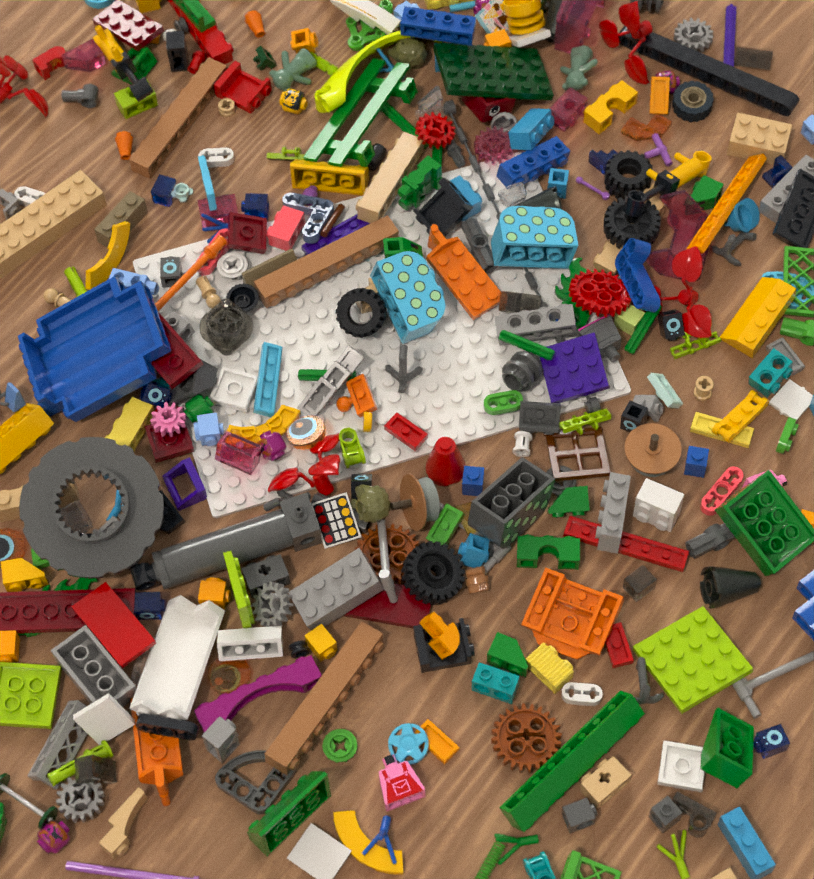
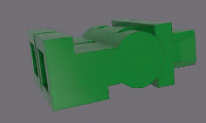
(420, 183)

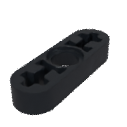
(167, 726)

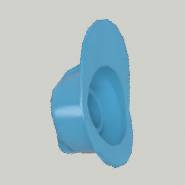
(743, 216)

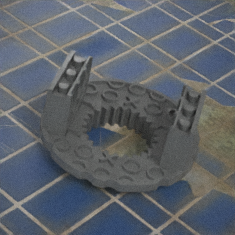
(95, 555)

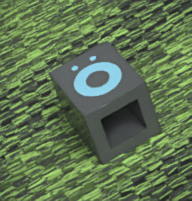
(170, 271)

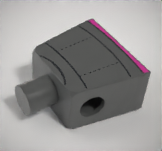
(607, 336)

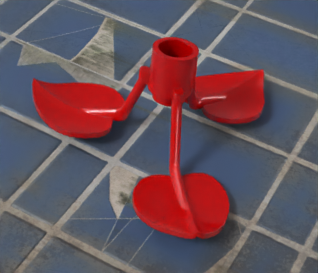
(629, 17)
(8, 64)
(698, 319)
(326, 466)

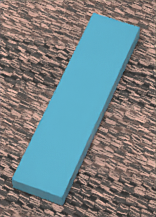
(207, 183)
(267, 379)

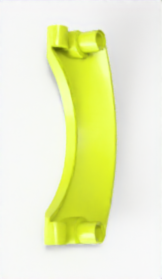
(334, 90)

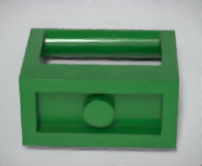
(143, 63)

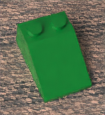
(728, 749)

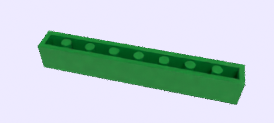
(572, 761)

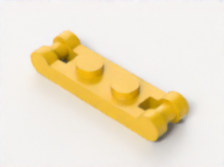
(740, 416)

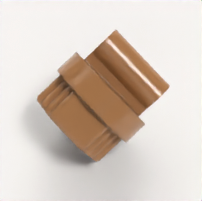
(476, 580)

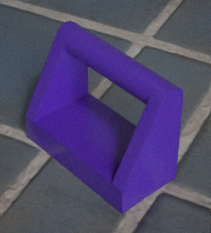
(181, 468)

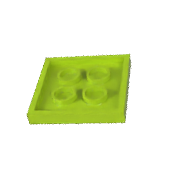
(239, 590)
(28, 694)

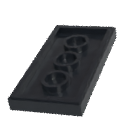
(797, 215)

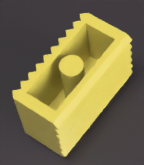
(549, 667)

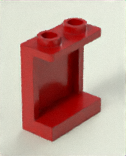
(242, 88)

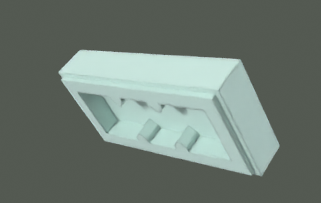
(665, 390)

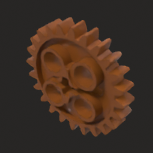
(396, 552)
(524, 719)

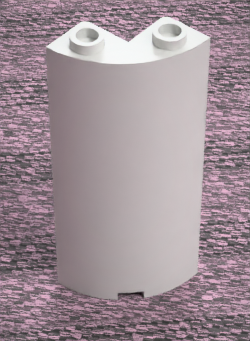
(177, 659)

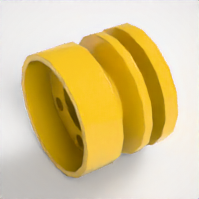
(524, 16)

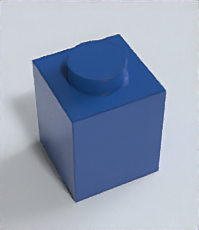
(696, 461)
(472, 480)

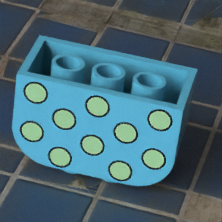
(534, 238)
(409, 294)

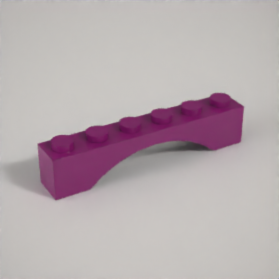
(295, 677)

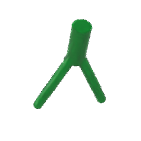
(521, 841)

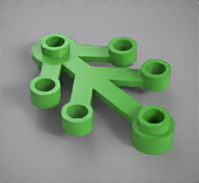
(358, 40)

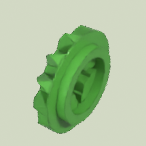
(339, 736)

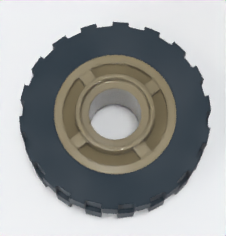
(689, 110)

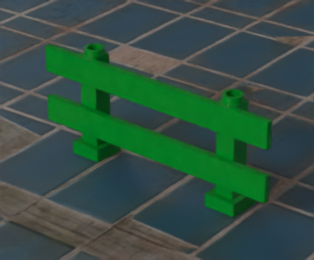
(366, 83)

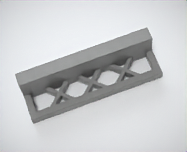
(55, 743)

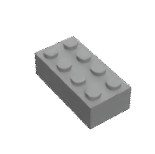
(336, 590)
(93, 668)

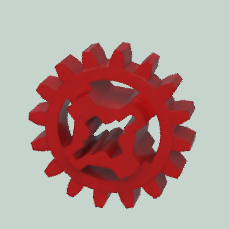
(435, 130)

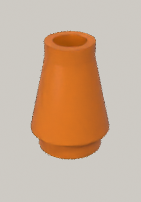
(254, 22)
(124, 143)

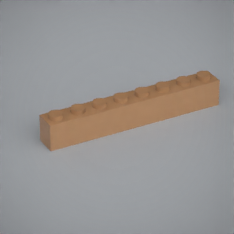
(177, 119)
(325, 262)
(324, 698)

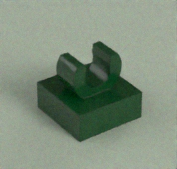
(265, 58)

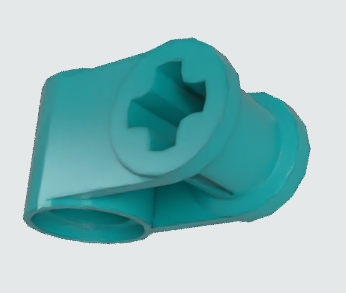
(538, 867)

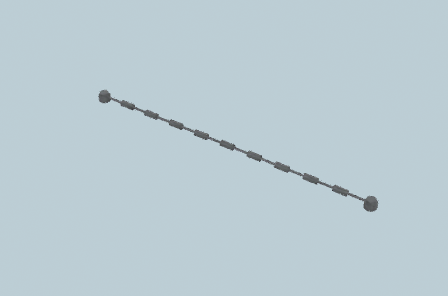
(592, 404)

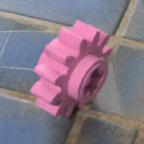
(168, 419)

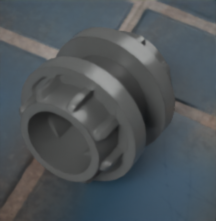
(522, 371)

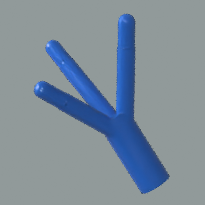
(221, 226)
(383, 833)

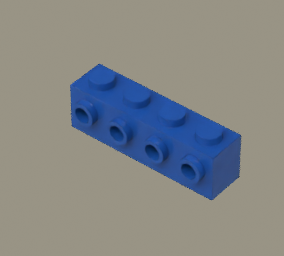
(438, 25)
(533, 162)

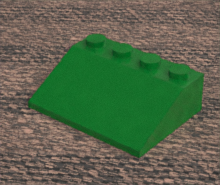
(767, 523)
(290, 812)

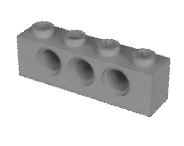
(545, 329)

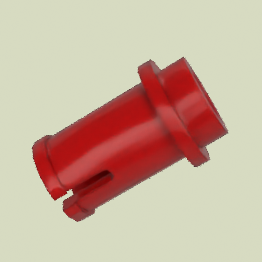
(197, 59)

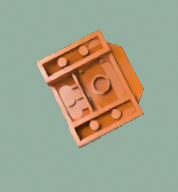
(571, 615)

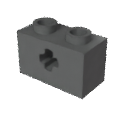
(274, 568)

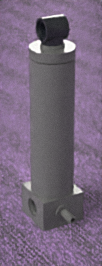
(201, 556)

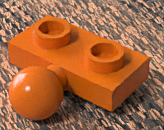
(360, 396)

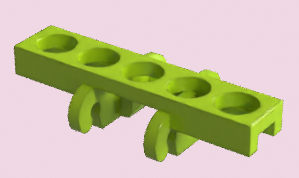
(282, 155)
(690, 350)
(590, 419)

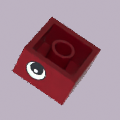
(487, 107)

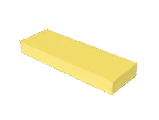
(703, 425)

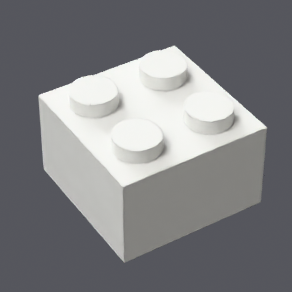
(658, 505)

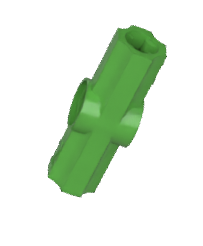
(799, 330)

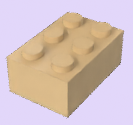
(758, 136)

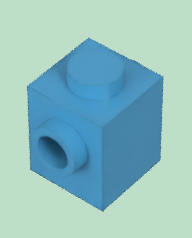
(559, 178)
(474, 551)

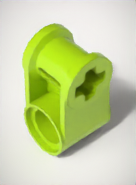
(351, 451)

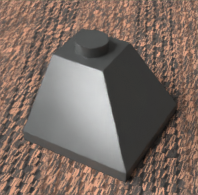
(197, 382)

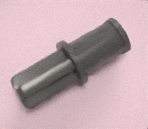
(454, 151)

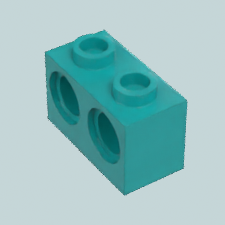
(766, 371)
(495, 683)

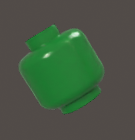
(198, 406)

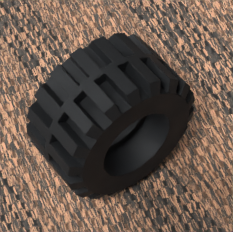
(627, 163)
(344, 317)

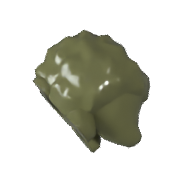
(409, 51)
(372, 503)

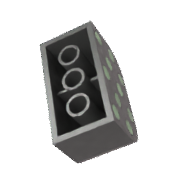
(511, 503)

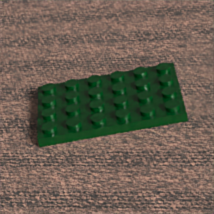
(492, 71)

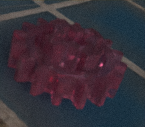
(484, 145)

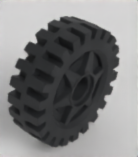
(619, 228)
(423, 583)

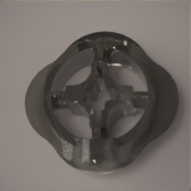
(214, 329)

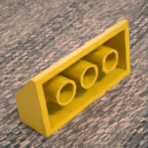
(329, 178)
(759, 315)
(21, 432)

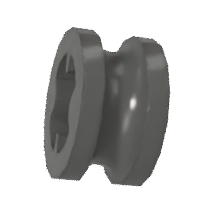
(181, 25)

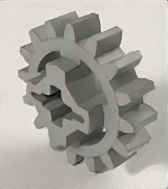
(695, 34)
(272, 604)
(76, 806)

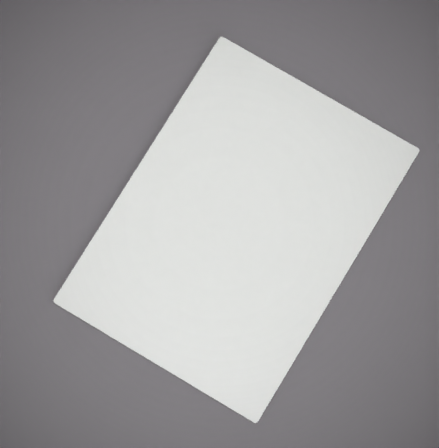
(445, 400)

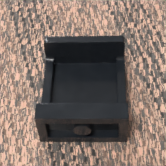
(444, 208)
(430, 660)

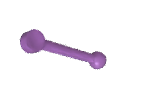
(605, 195)

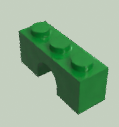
(564, 549)

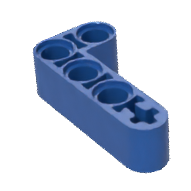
(634, 275)

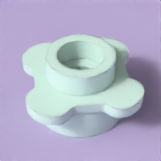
(184, 189)

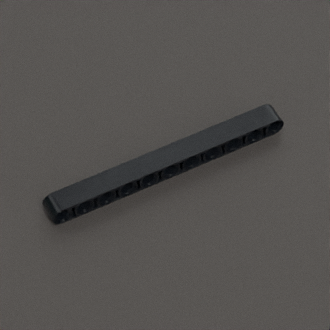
(714, 72)

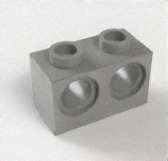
(221, 739)

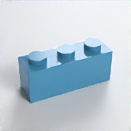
(531, 129)
(746, 844)

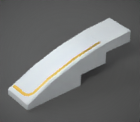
(368, 13)

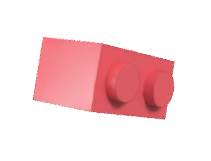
(286, 228)

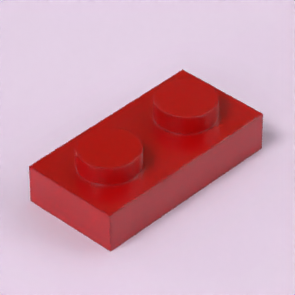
(406, 431)
(618, 647)

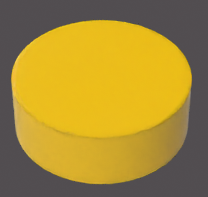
(367, 421)

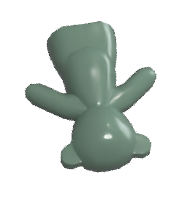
(580, 64)
(292, 70)

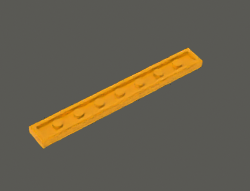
(727, 202)

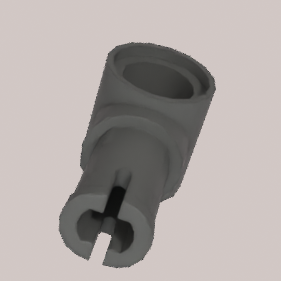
(86, 96)

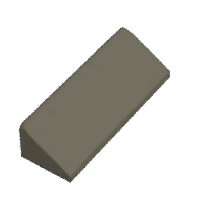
(268, 267)

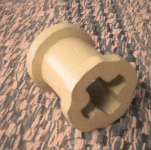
(703, 388)

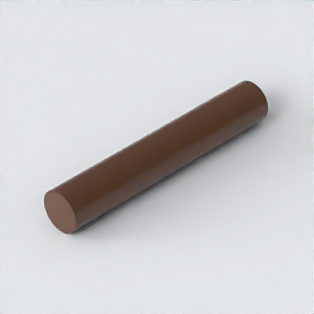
(332, 220)

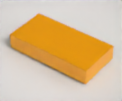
(659, 95)
(439, 743)

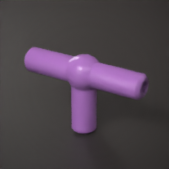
(660, 150)

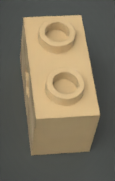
(600, 793)

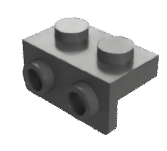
(539, 417)

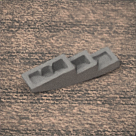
(331, 382)

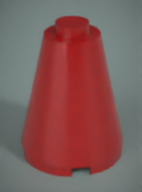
(445, 463)

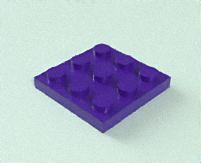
(575, 369)

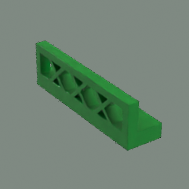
(196, 13)

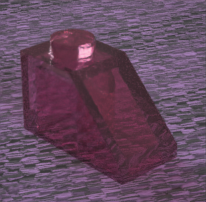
(84, 57)

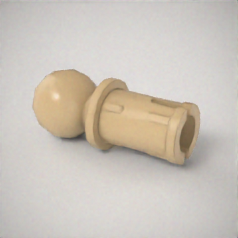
(208, 292)
(52, 296)

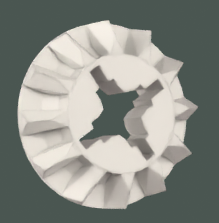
(231, 259)

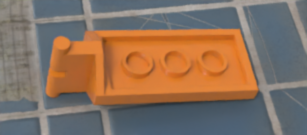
(462, 274)
(157, 760)

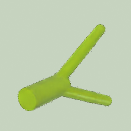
(681, 866)

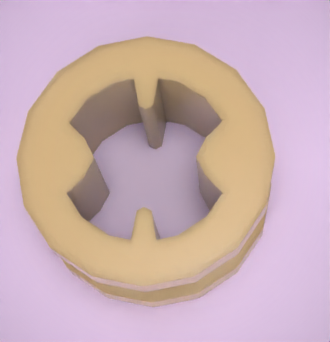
(226, 102)

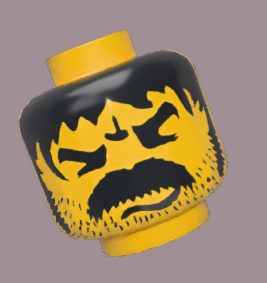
(293, 101)

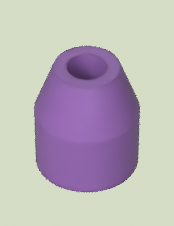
(311, 191)

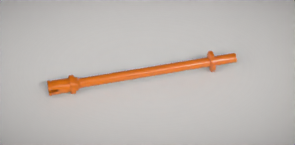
(210, 252)

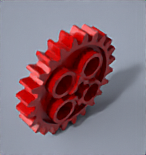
(599, 293)

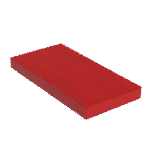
(113, 625)

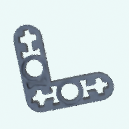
(320, 210)

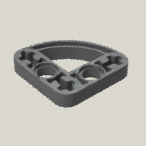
(254, 793)

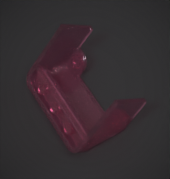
(573, 23)
(686, 220)

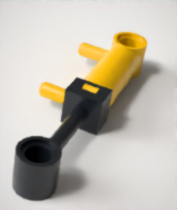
(121, 63)
(668, 182)

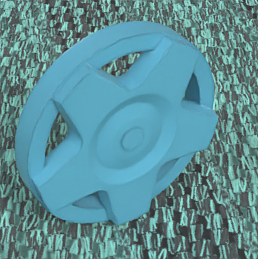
(408, 743)

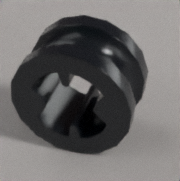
(298, 649)

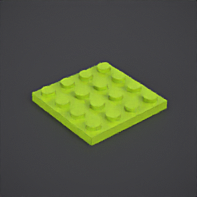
(692, 659)

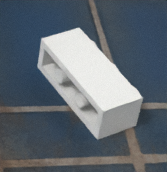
(250, 643)

